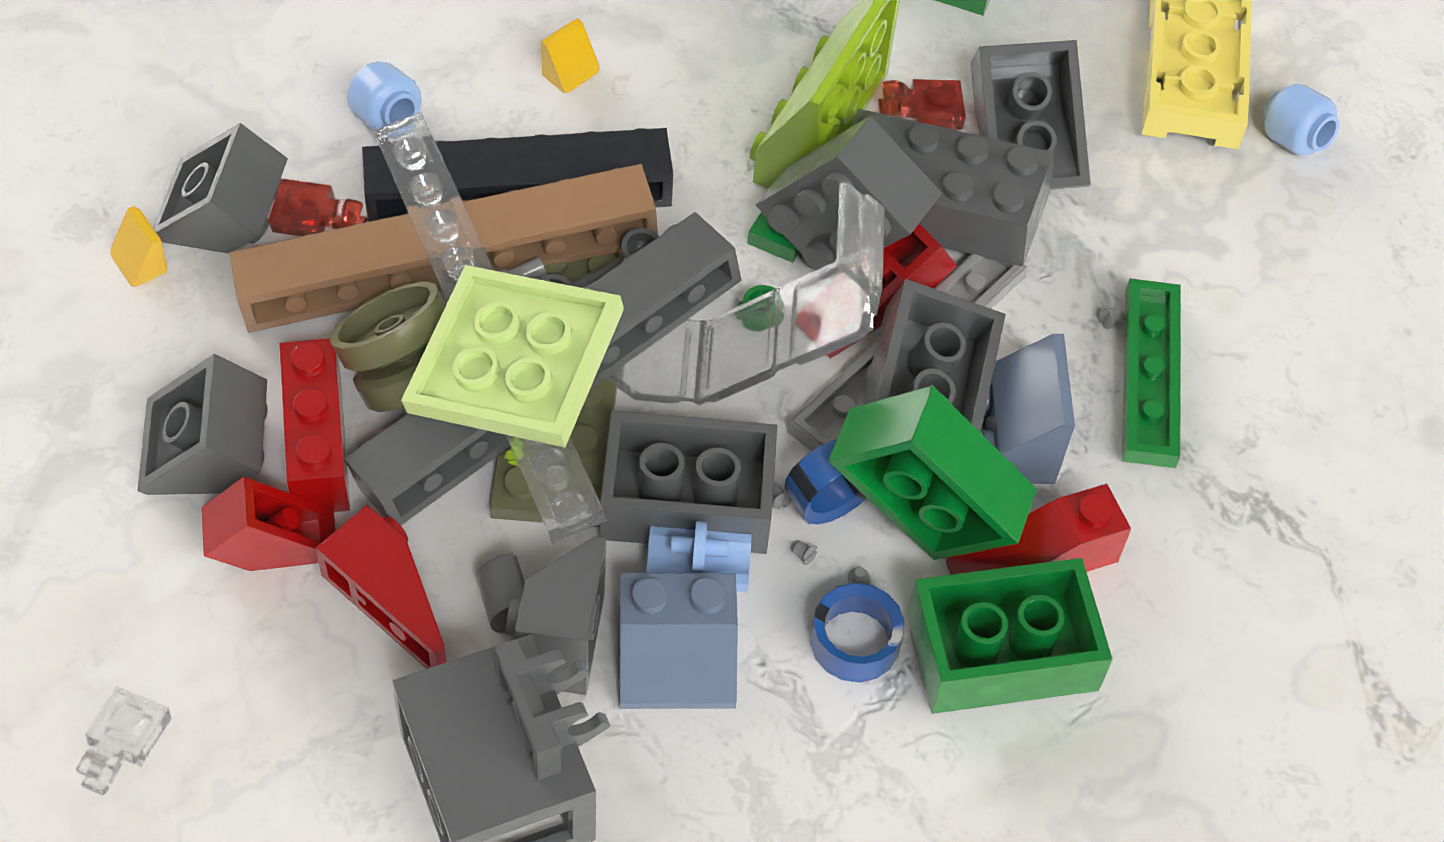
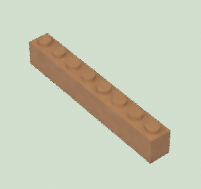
(359, 262)

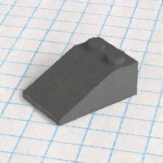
(1034, 100)

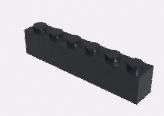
(517, 163)

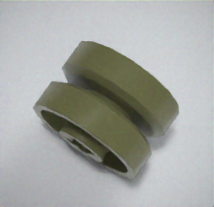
(387, 341)

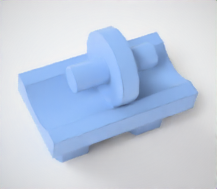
(699, 552)

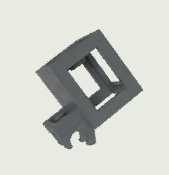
(499, 744)

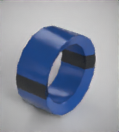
(820, 488)
(859, 599)

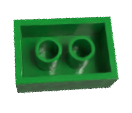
(933, 474)
(1008, 635)

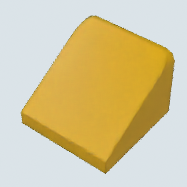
(568, 57)
(138, 249)

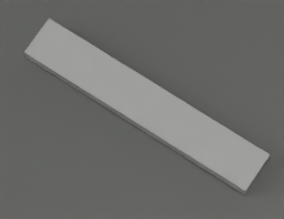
(975, 280)

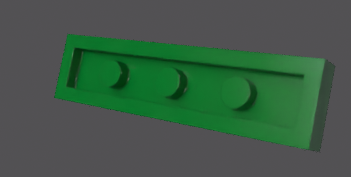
(1152, 373)

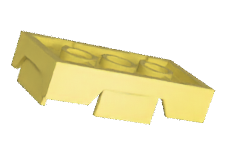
(1200, 69)

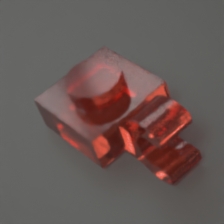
(926, 102)
(310, 207)

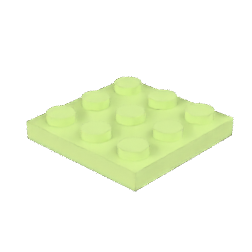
(514, 355)

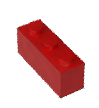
(314, 423)

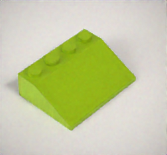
(829, 93)

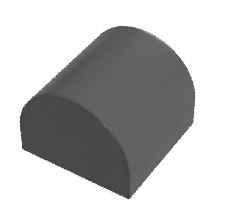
(498, 584)

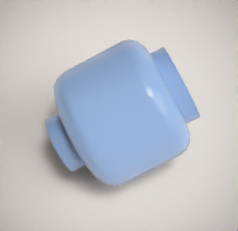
(382, 95)
(1301, 119)

